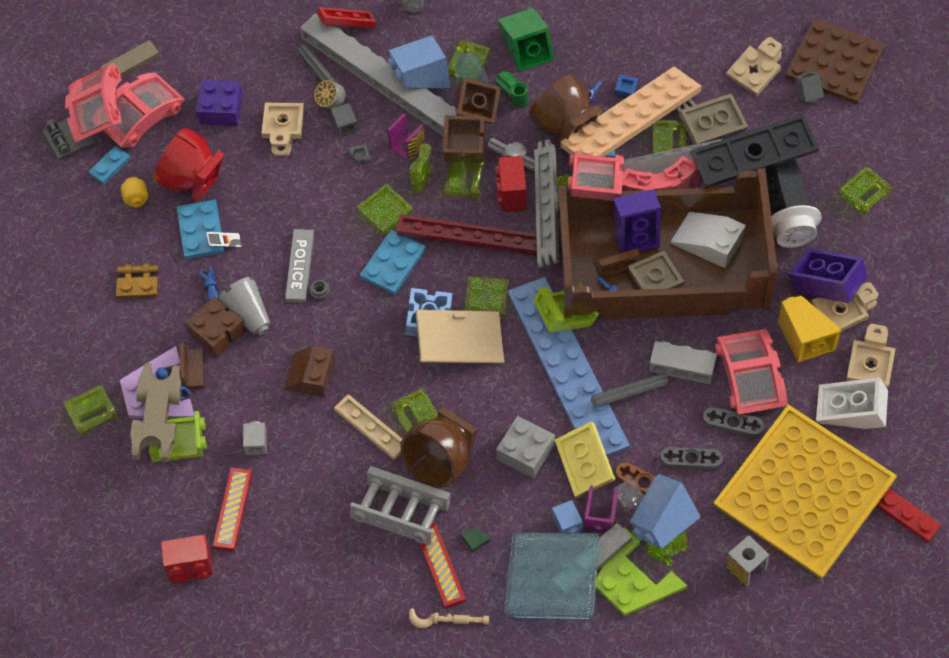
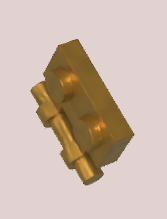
(139, 286)

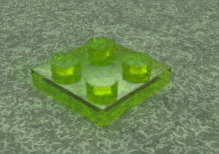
(384, 208)
(487, 294)

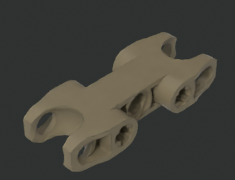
(154, 427)

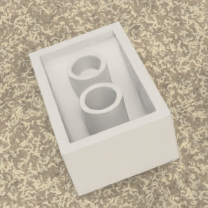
(710, 237)
(853, 404)

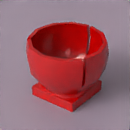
(188, 164)

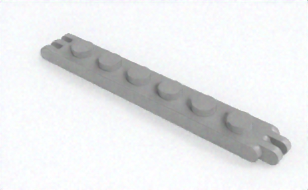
(546, 204)

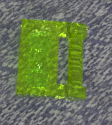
(472, 48)
(664, 135)
(421, 169)
(457, 179)
(862, 184)
(87, 404)
(419, 406)

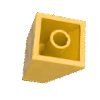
(807, 329)

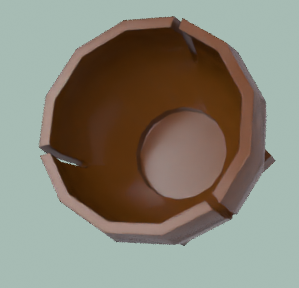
(567, 113)
(445, 443)

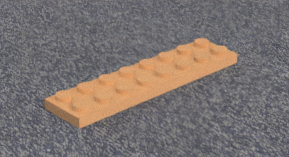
(633, 114)

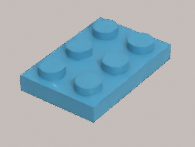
(194, 224)
(392, 262)

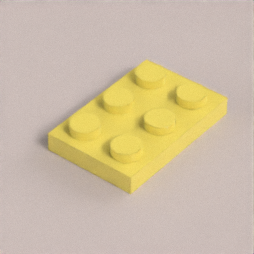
(584, 459)

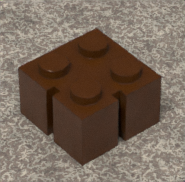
(464, 138)
(211, 324)

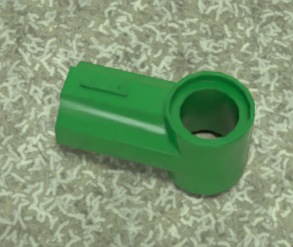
(513, 89)

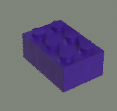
(637, 221)
(828, 275)

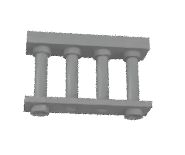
(406, 488)

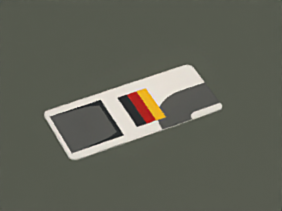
(224, 239)

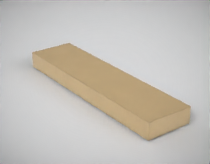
(369, 426)

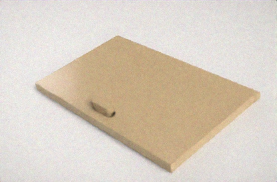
(462, 339)

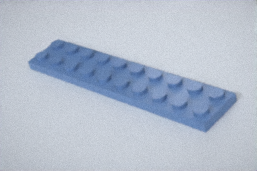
(567, 370)

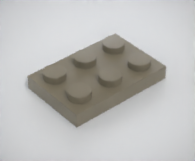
(713, 119)

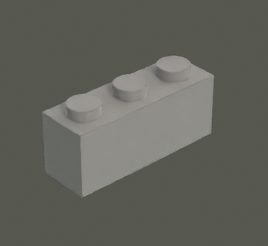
(682, 362)

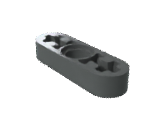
(716, 424)
(706, 465)

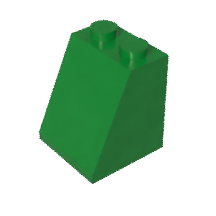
(526, 39)

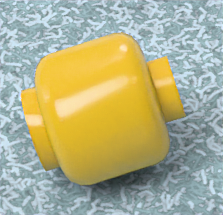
(134, 192)

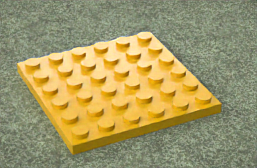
(805, 491)

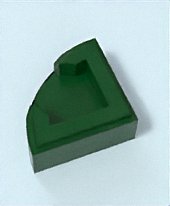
(475, 538)

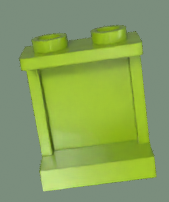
(552, 311)
(188, 439)

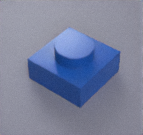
(626, 86)

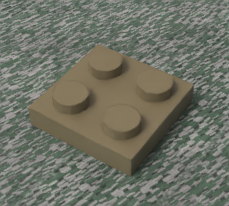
(655, 273)

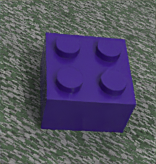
(219, 102)

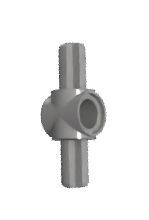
(511, 150)

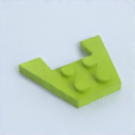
(629, 587)

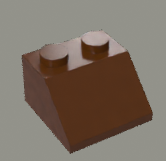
(477, 99)
(311, 371)

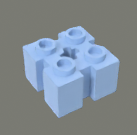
(421, 301)

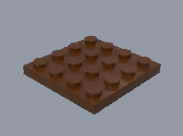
(839, 57)

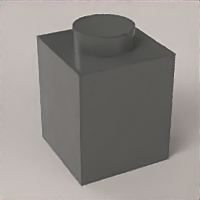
(809, 87)
(344, 120)

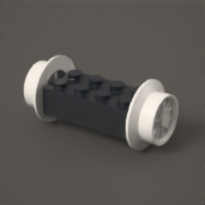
(791, 214)

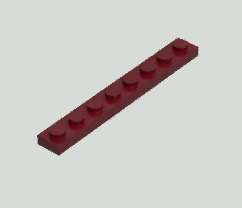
(467, 234)

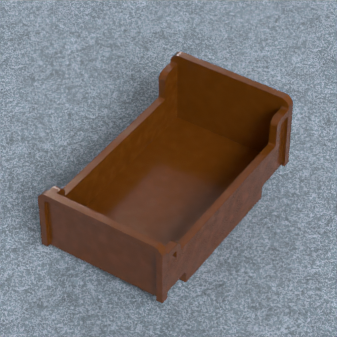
(707, 287)

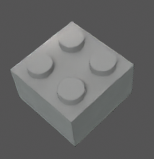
(525, 447)

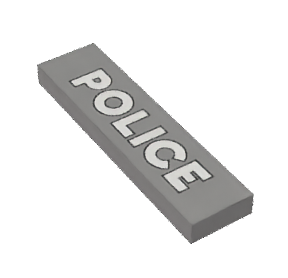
(299, 266)

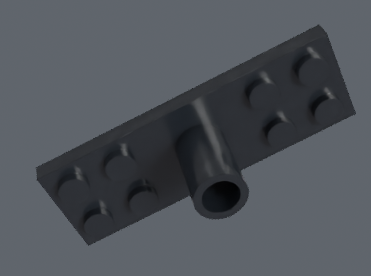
(754, 150)

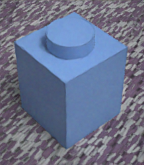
(567, 518)

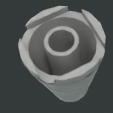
(247, 304)

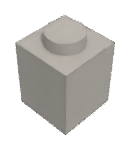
(254, 438)

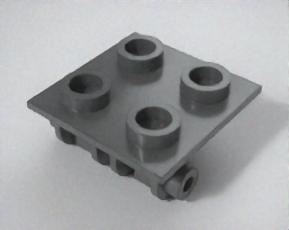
(61, 139)

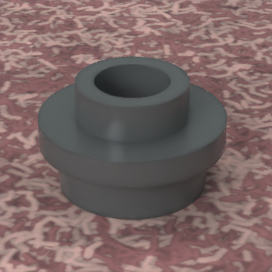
(319, 284)

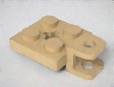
(765, 62)
(282, 133)
(854, 311)
(871, 350)

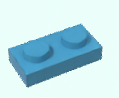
(109, 165)

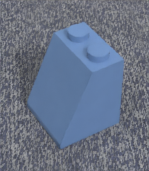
(420, 64)
(663, 512)

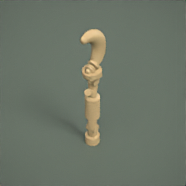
(434, 618)

